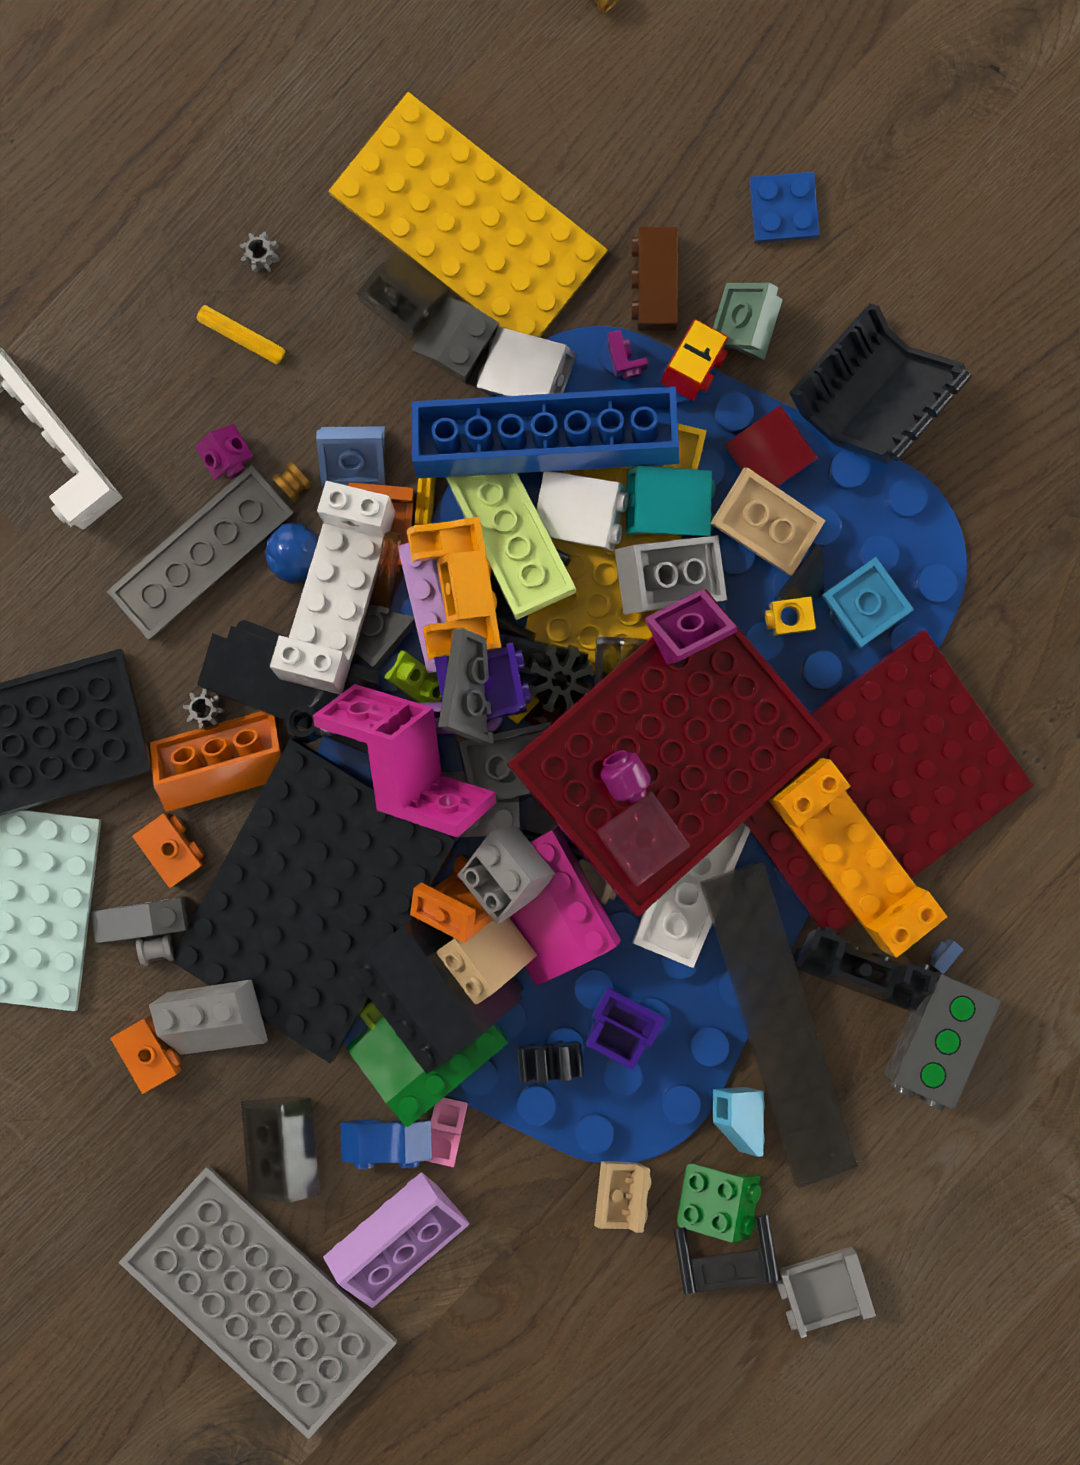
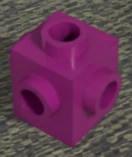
(224, 452)

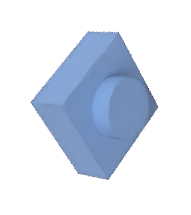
(944, 955)

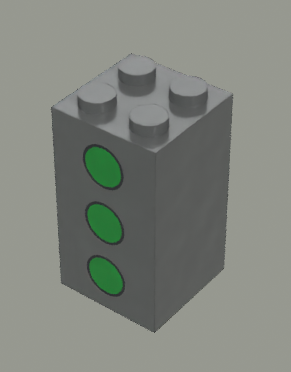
(941, 1043)

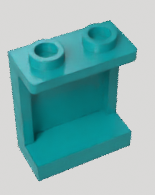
(669, 501)

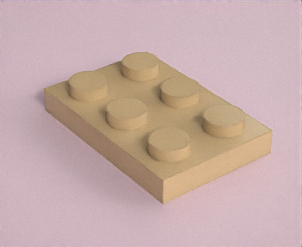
(767, 521)

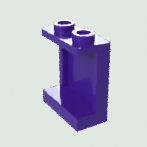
(504, 684)

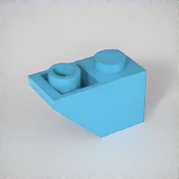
(741, 1117)

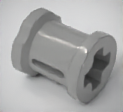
(155, 949)

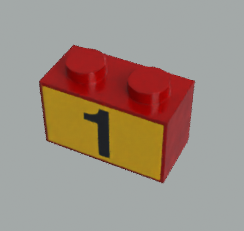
(694, 360)

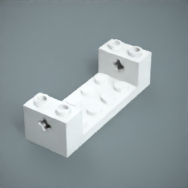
(89, 491)
(335, 589)

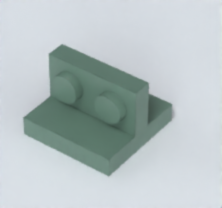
(748, 317)

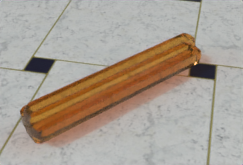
(387, 569)

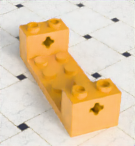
(855, 858)

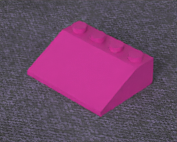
(566, 919)

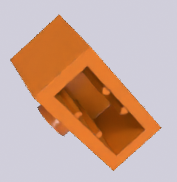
(170, 849)
(146, 1055)

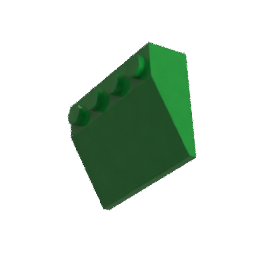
(403, 1081)

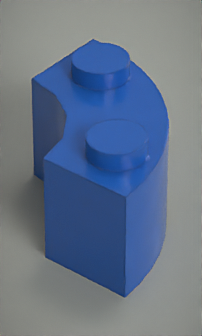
(385, 1142)

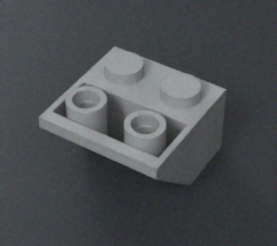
(505, 873)

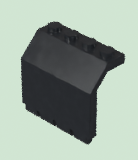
(876, 389)
(424, 997)

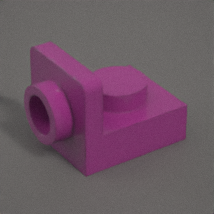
(620, 352)

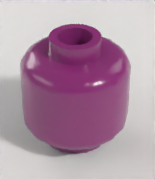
(625, 776)

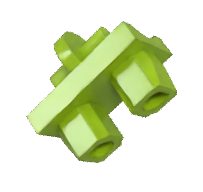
(413, 679)

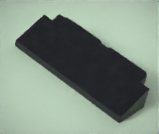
(242, 672)

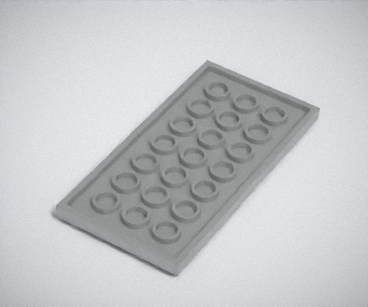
(258, 1302)

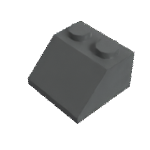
(456, 338)

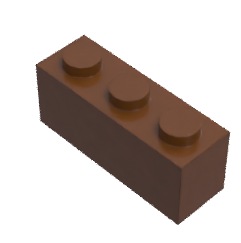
(656, 278)

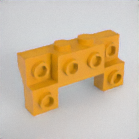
(463, 581)

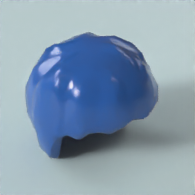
(291, 552)

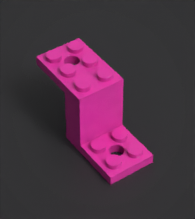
(405, 760)

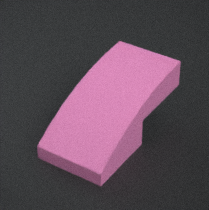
(446, 1130)

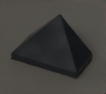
(807, 579)

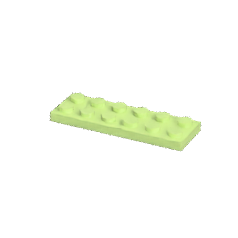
(514, 541)

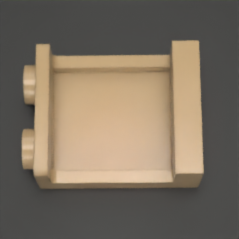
(487, 958)

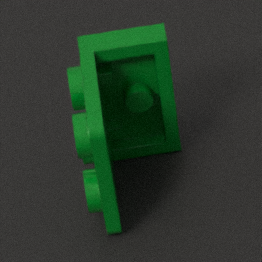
(719, 1203)

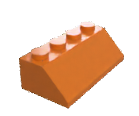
(215, 760)

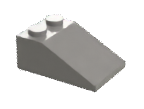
(669, 571)

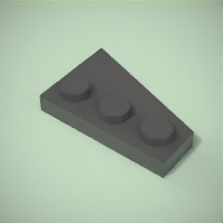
(382, 634)
(464, 690)

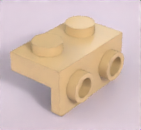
(622, 1196)

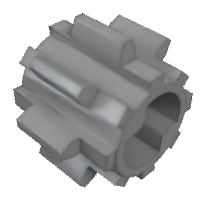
(252, 245)
(194, 715)

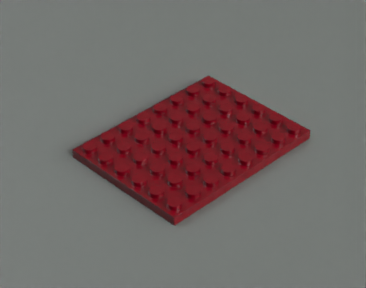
(710, 732)
(917, 769)

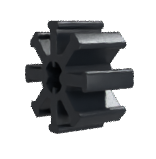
(550, 1061)

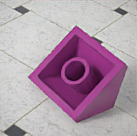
(689, 626)

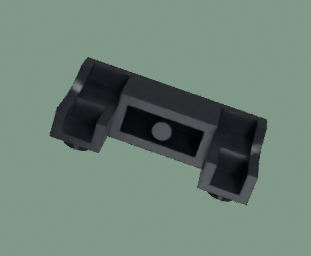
(873, 975)

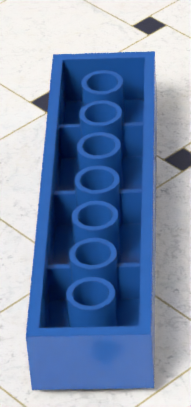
(545, 432)

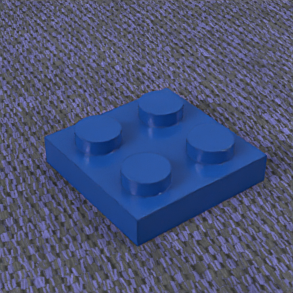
(784, 207)

